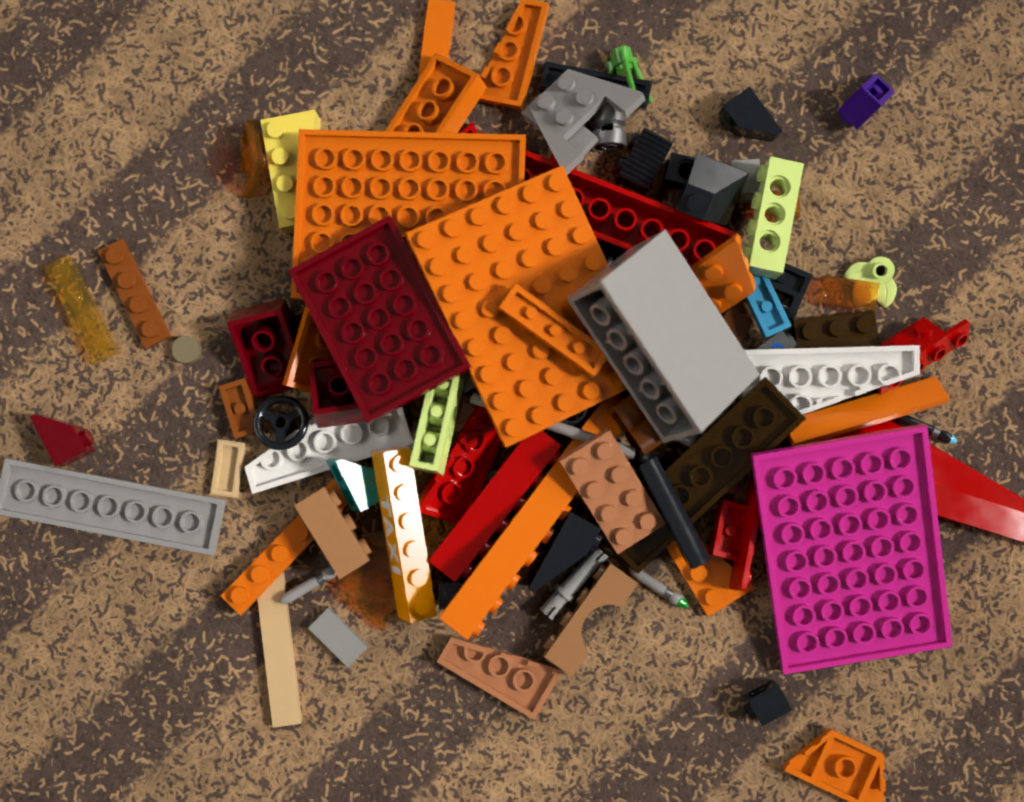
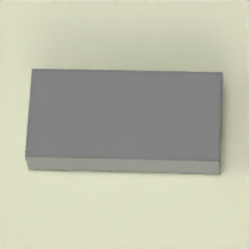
(338, 637)

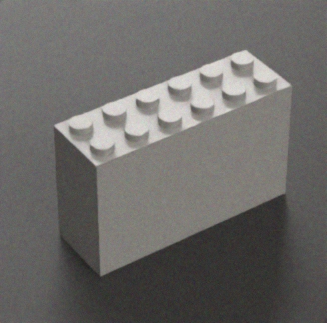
(664, 338)

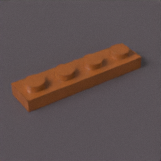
(134, 293)

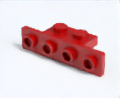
(932, 340)
(735, 536)

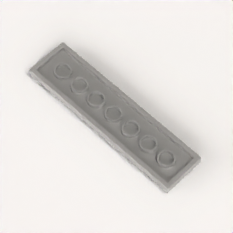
(111, 506)

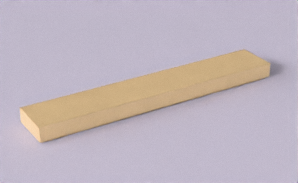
(279, 656)

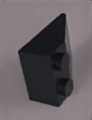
(569, 544)

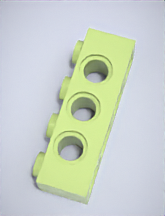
(787, 177)
(437, 427)

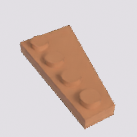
(504, 675)

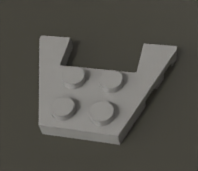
(570, 104)

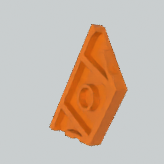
(725, 274)
(841, 767)

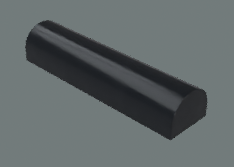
(673, 512)

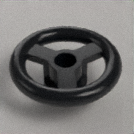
(281, 433)

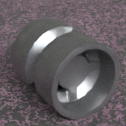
(609, 130)

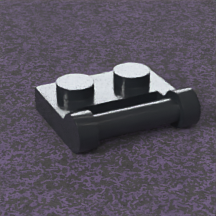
(792, 284)

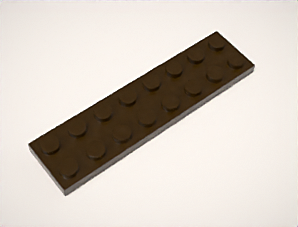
(720, 460)

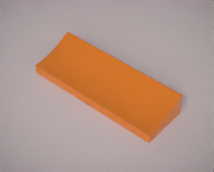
(439, 99)

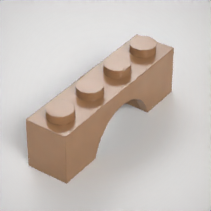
(609, 588)

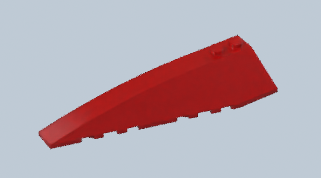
(966, 494)

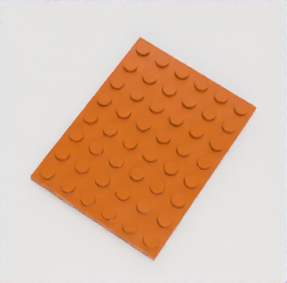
(416, 177)
(472, 261)

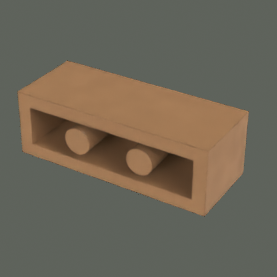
(334, 531)

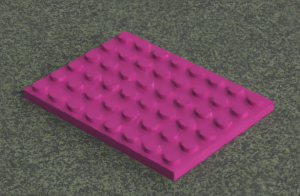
(852, 548)

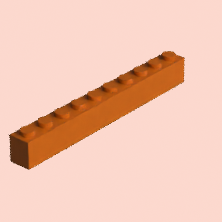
(520, 538)

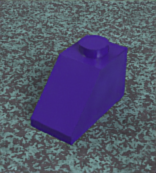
(865, 101)

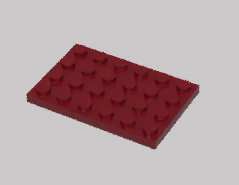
(379, 319)

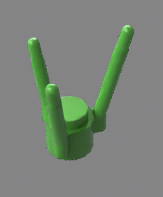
(624, 64)

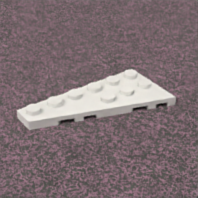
(828, 375)
(343, 442)

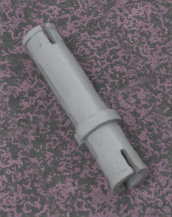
(573, 583)

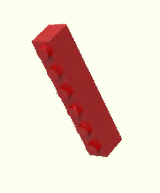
(494, 504)

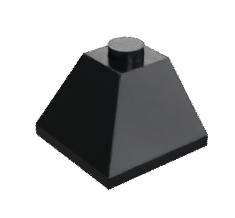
(711, 190)

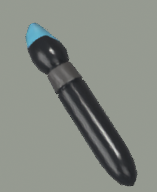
(941, 435)

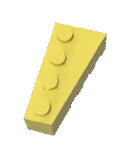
(281, 149)

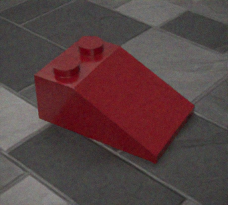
(264, 344)

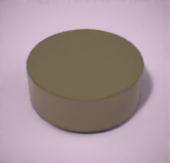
(186, 349)

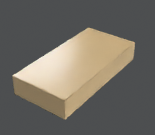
(228, 468)

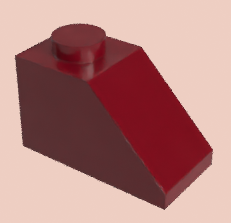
(63, 440)

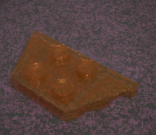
(370, 586)

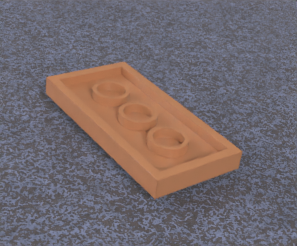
(612, 490)

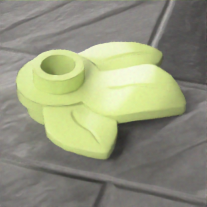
(867, 272)

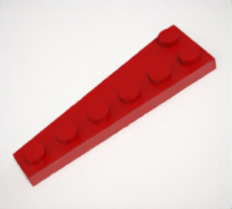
(465, 470)

